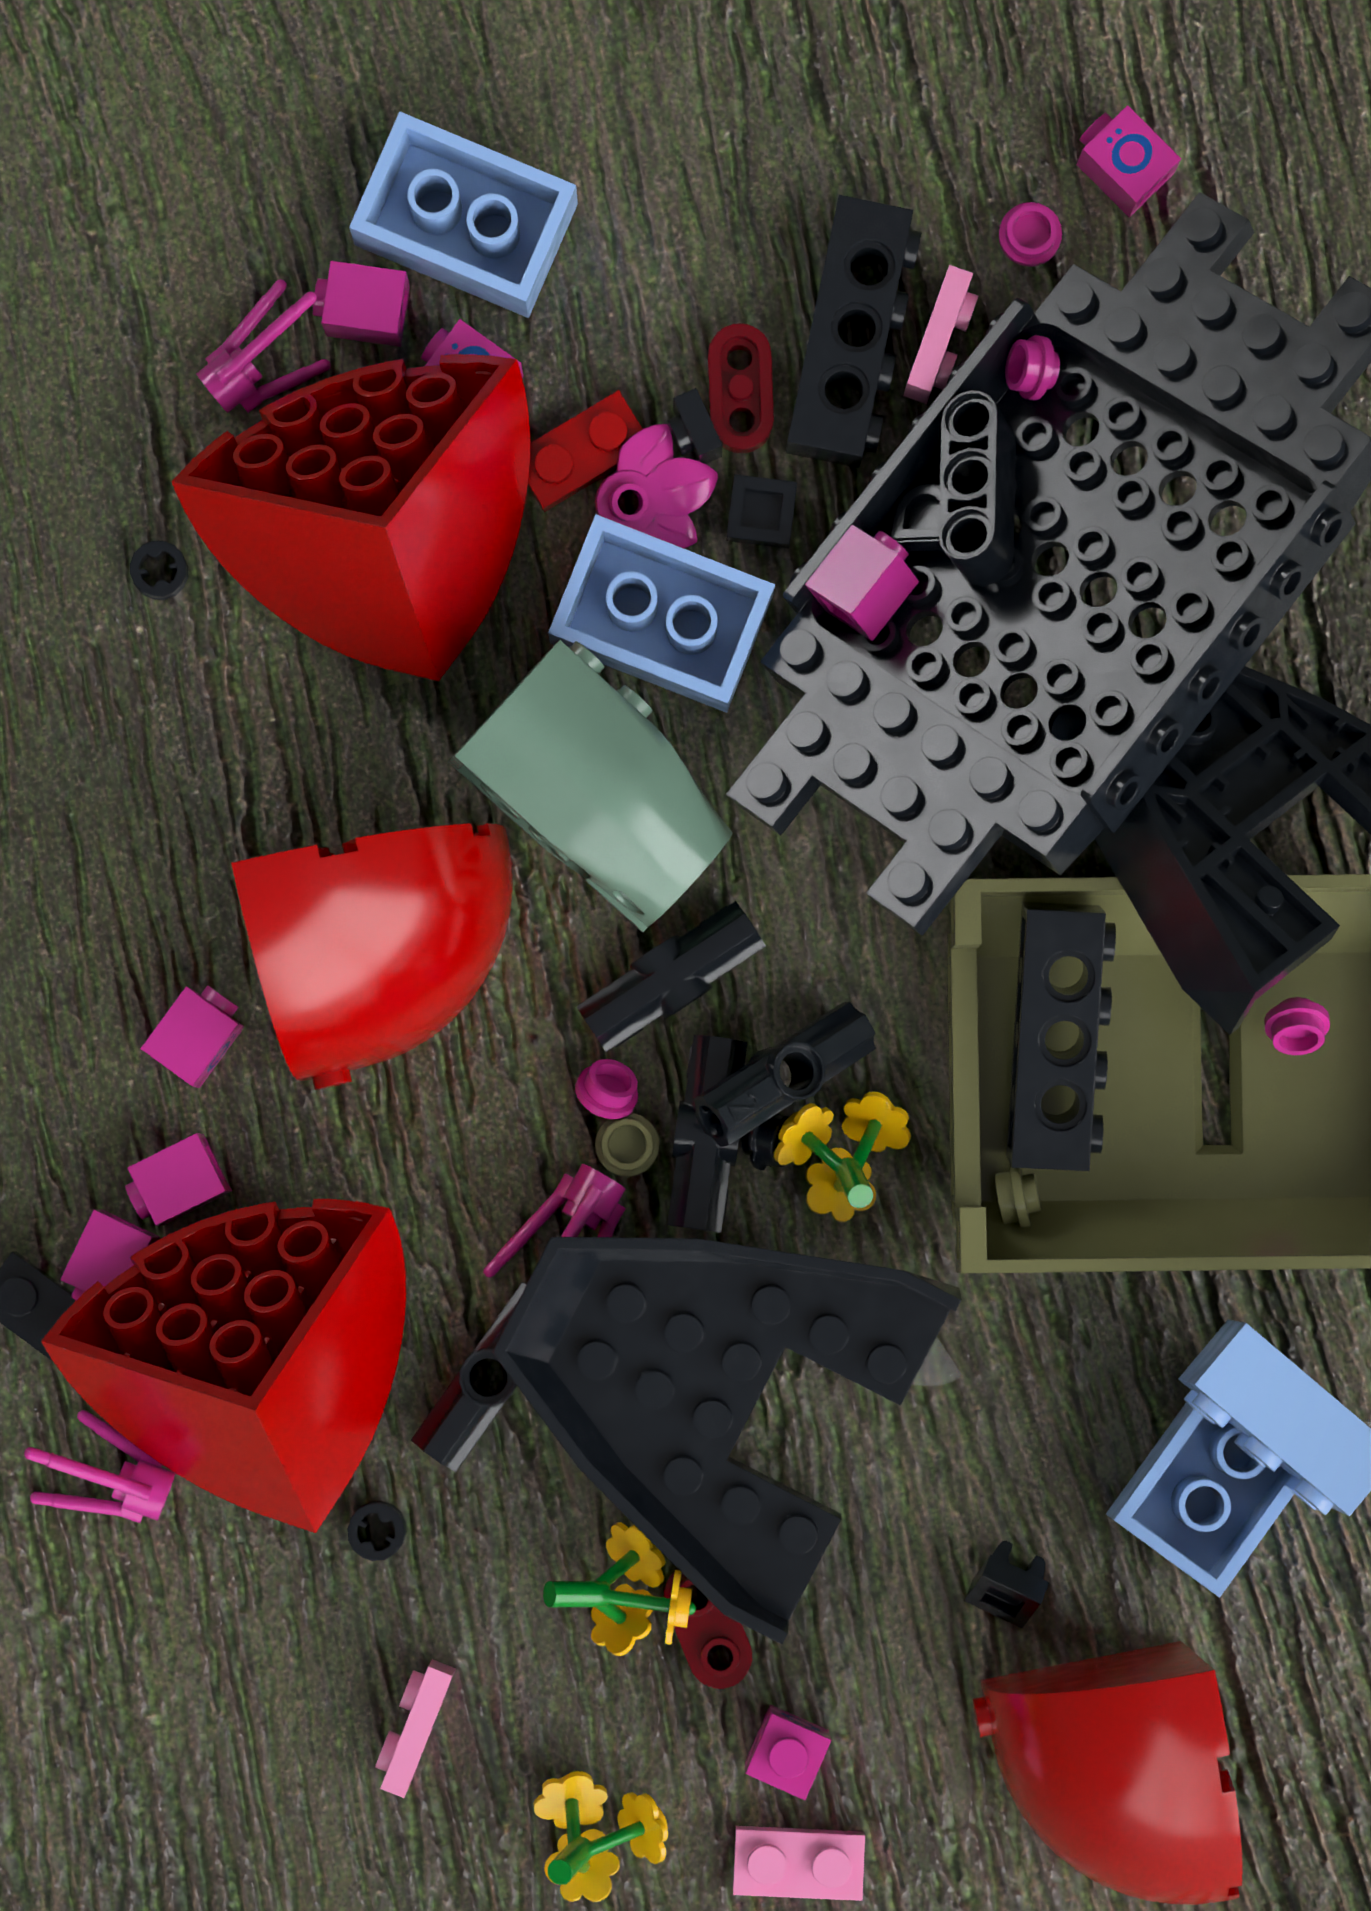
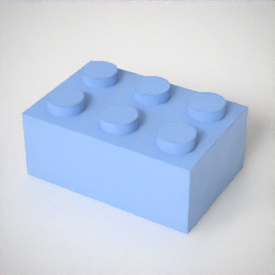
(464, 214)
(662, 612)
(1282, 1418)
(1201, 1500)

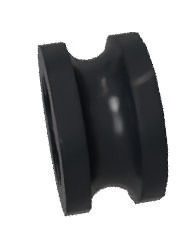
(156, 550)
(367, 1548)

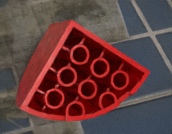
(374, 506)
(374, 942)
(249, 1351)
(1123, 1770)

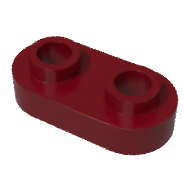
(741, 390)
(705, 1630)

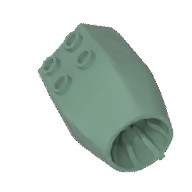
(595, 784)

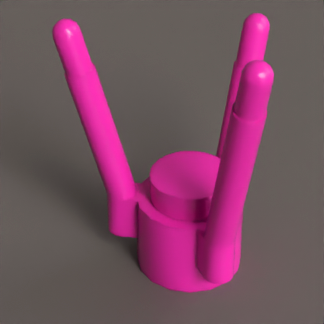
(229, 369)
(589, 1199)
(140, 1487)

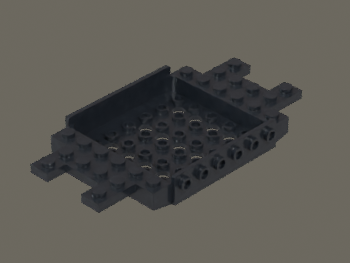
(1213, 395)

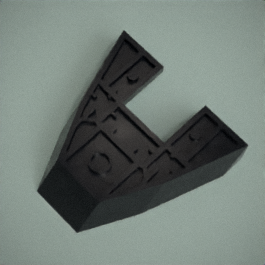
(1186, 852)
(655, 1361)

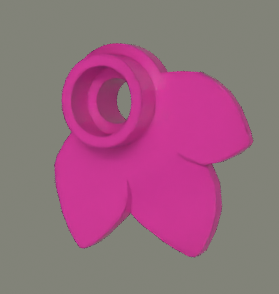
(664, 487)

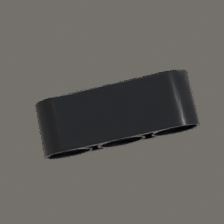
(964, 465)

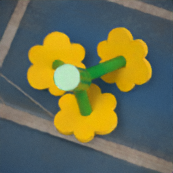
(841, 1180)
(623, 1612)
(584, 1858)

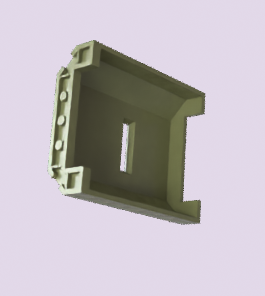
(1155, 1196)

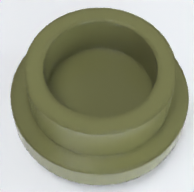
(627, 1145)
(1017, 1196)

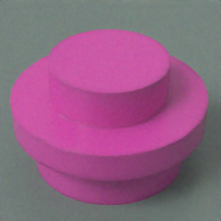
(1030, 234)
(1032, 367)
(1297, 1026)
(608, 1089)

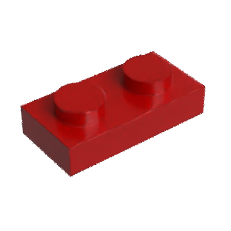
(580, 450)

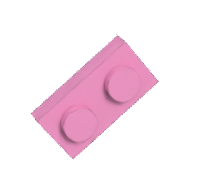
(951, 311)
(403, 1752)
(799, 1863)

